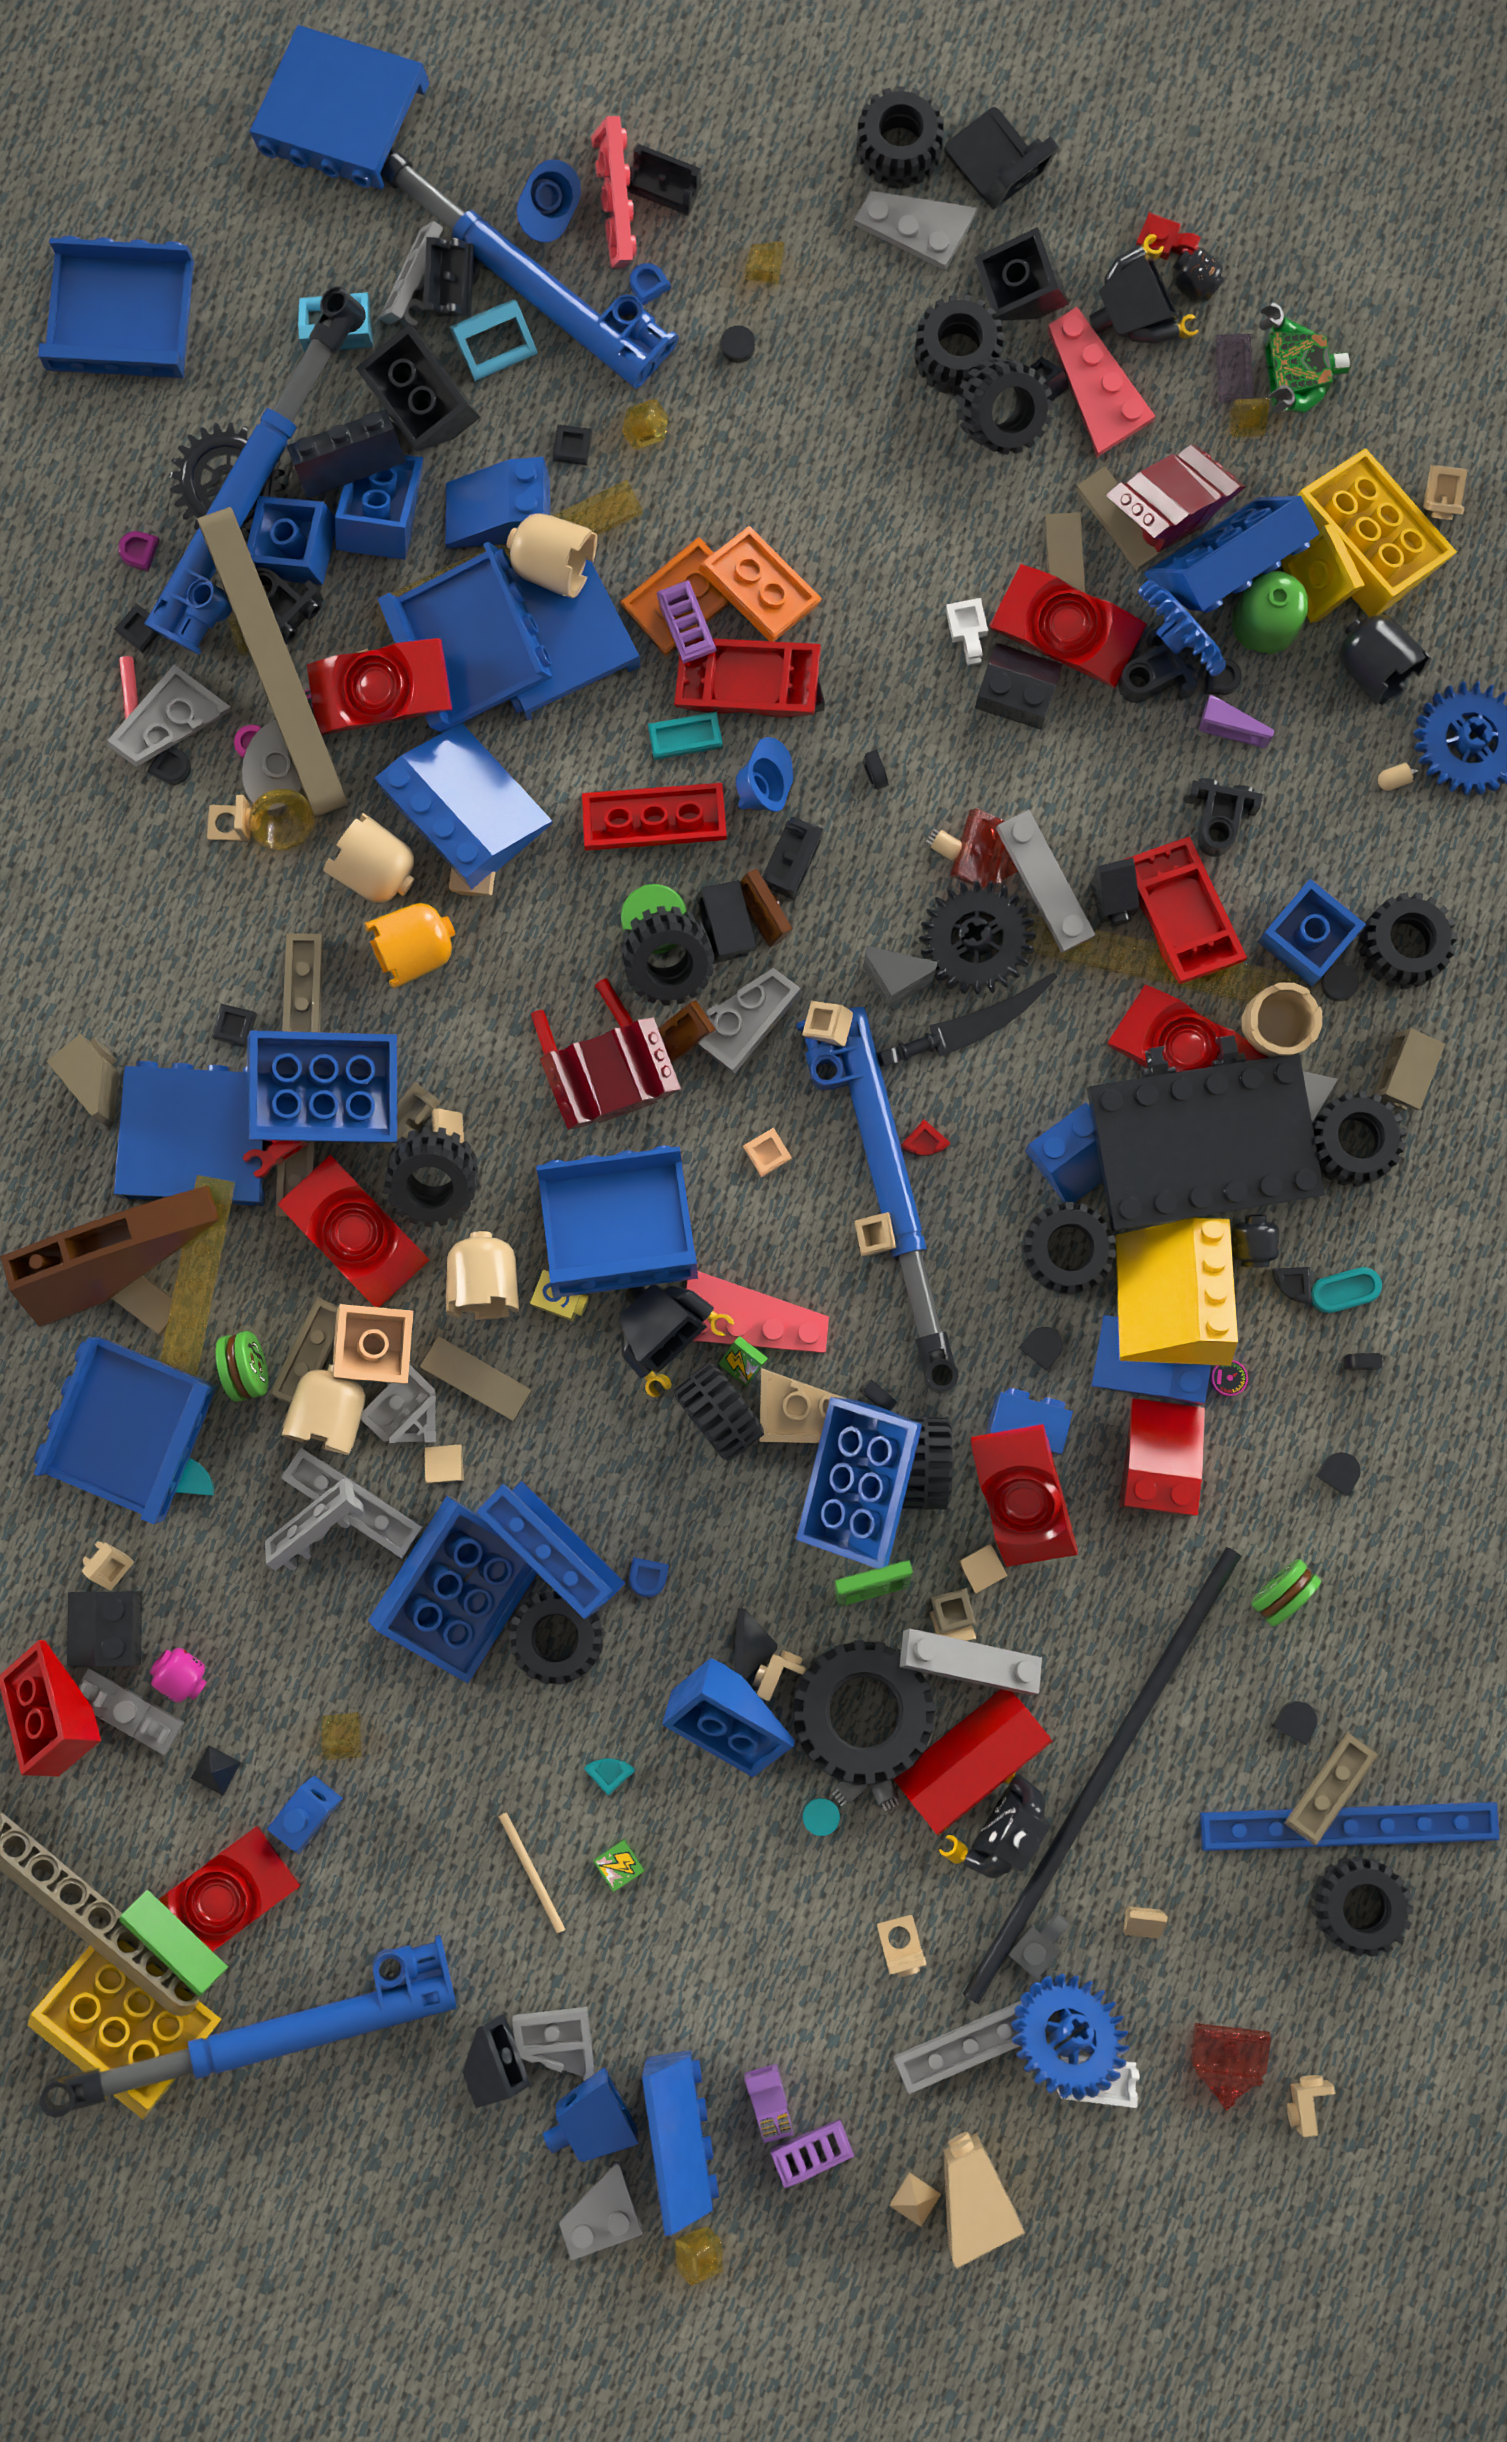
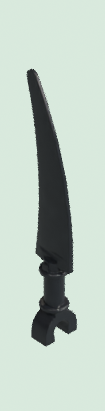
(968, 1029)

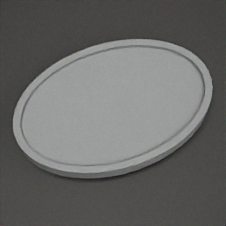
(268, 765)

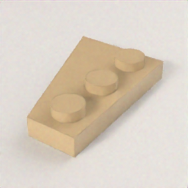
(791, 1409)

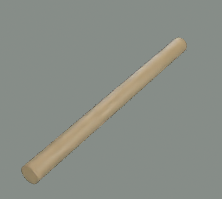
(531, 1872)

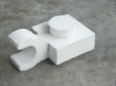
(968, 624)

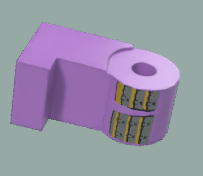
(769, 2102)

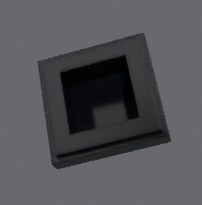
(216, 1770)

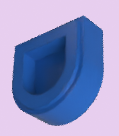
(648, 282)
(647, 1577)

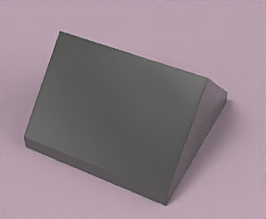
(897, 974)

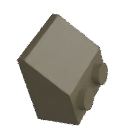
(90, 1076)

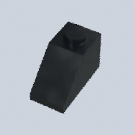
(1116, 892)
(494, 2064)

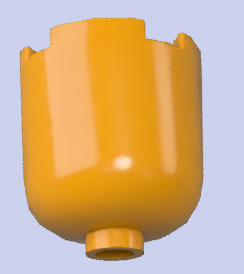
(411, 942)

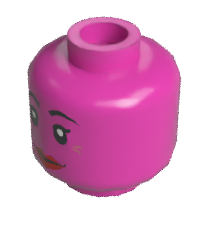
(178, 1675)

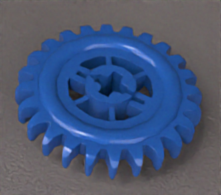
(1180, 627)
(1489, 715)
(1096, 2037)

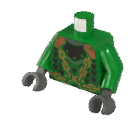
(1298, 363)

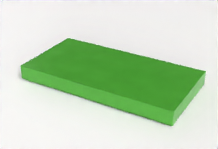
(873, 1583)

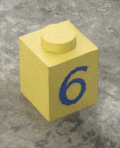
(564, 1307)

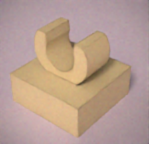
(106, 1565)

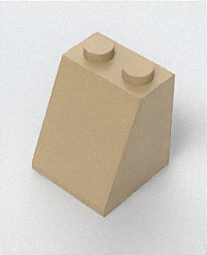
(976, 2202)

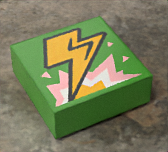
(742, 1361)
(619, 1865)

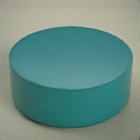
(821, 1816)

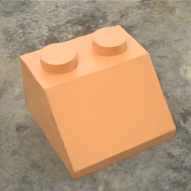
(372, 1344)

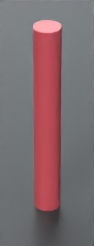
(128, 684)

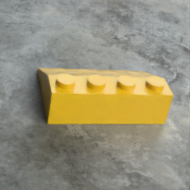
(1380, 527)
(1177, 1293)
(110, 2022)

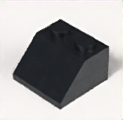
(1022, 278)
(1018, 686)
(104, 1628)

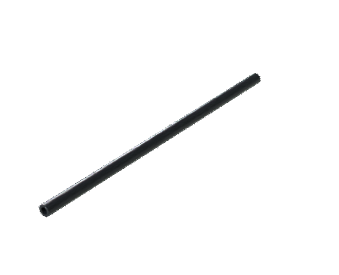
(1101, 1775)

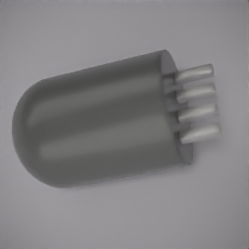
(848, 1791)
(885, 1793)

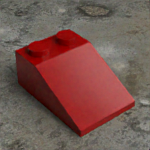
(1163, 1458)
(46, 1713)

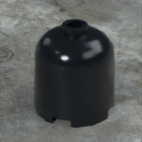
(1381, 657)

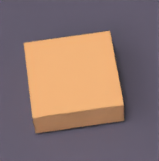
(767, 1152)

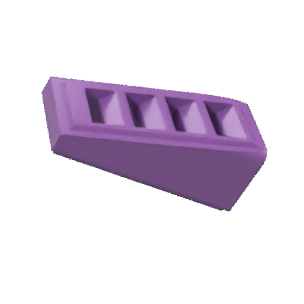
(676, 601)
(1230, 723)
(793, 2145)

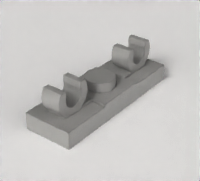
(410, 278)
(312, 1525)
(130, 1712)

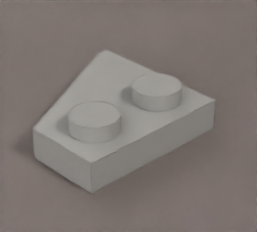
(556, 2039)
(601, 2217)

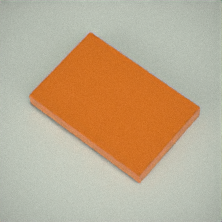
(760, 584)
(643, 602)

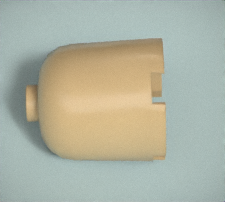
(552, 553)
(372, 861)
(1282, 1020)
(481, 1278)
(325, 1411)

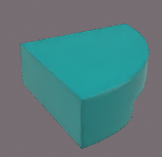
(195, 1480)
(609, 1773)

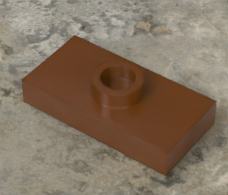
(764, 909)
(685, 1030)

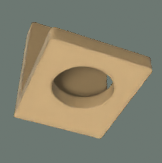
(241, 824)
(907, 1959)

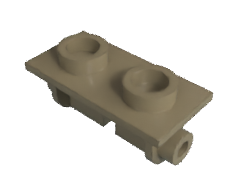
(412, 1112)

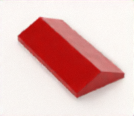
(653, 816)
(972, 1760)

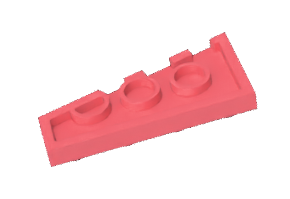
(611, 142)
(1103, 392)
(759, 1318)

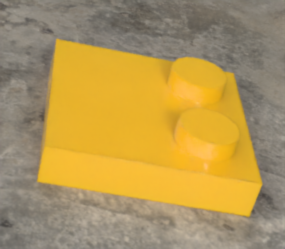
(1324, 572)

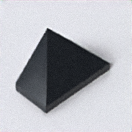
(752, 1644)

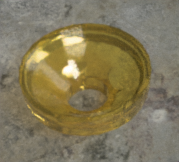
(282, 831)

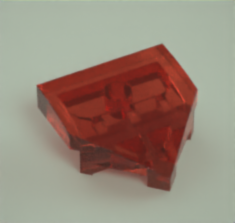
(982, 851)
(1230, 2059)

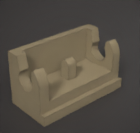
(1409, 1069)

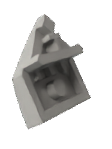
(403, 1411)

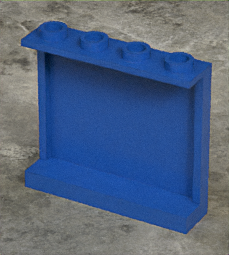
(336, 106)
(118, 307)
(483, 634)
(580, 636)
(183, 1127)
(616, 1221)
(125, 1427)
(551, 1548)

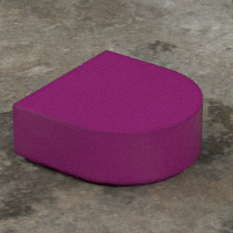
(138, 549)

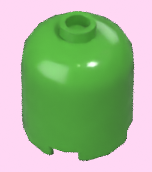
(1270, 613)

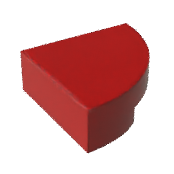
(925, 1140)

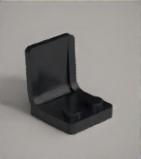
(997, 157)

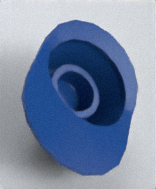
(548, 200)
(766, 777)

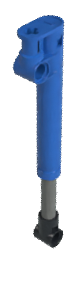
(626, 347)
(190, 599)
(860, 1070)
(415, 1992)

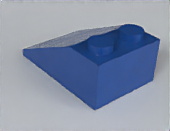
(494, 501)
(379, 511)
(1152, 1379)
(726, 1718)

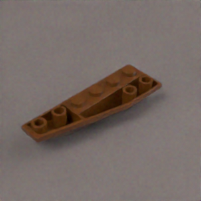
(104, 1256)

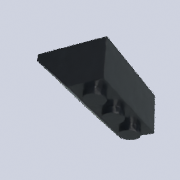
(417, 390)
(346, 453)

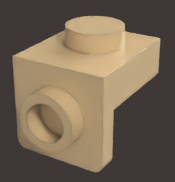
(1445, 491)
(768, 1676)
(1302, 2110)

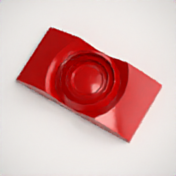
(1068, 625)
(751, 678)
(379, 686)
(1185, 912)
(1167, 1021)
(353, 1232)
(1023, 1495)
(231, 1890)

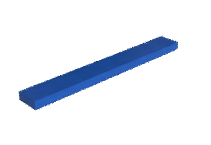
(1354, 1826)

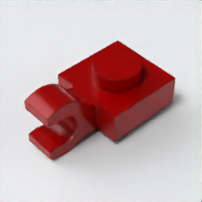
(1167, 236)
(276, 1154)

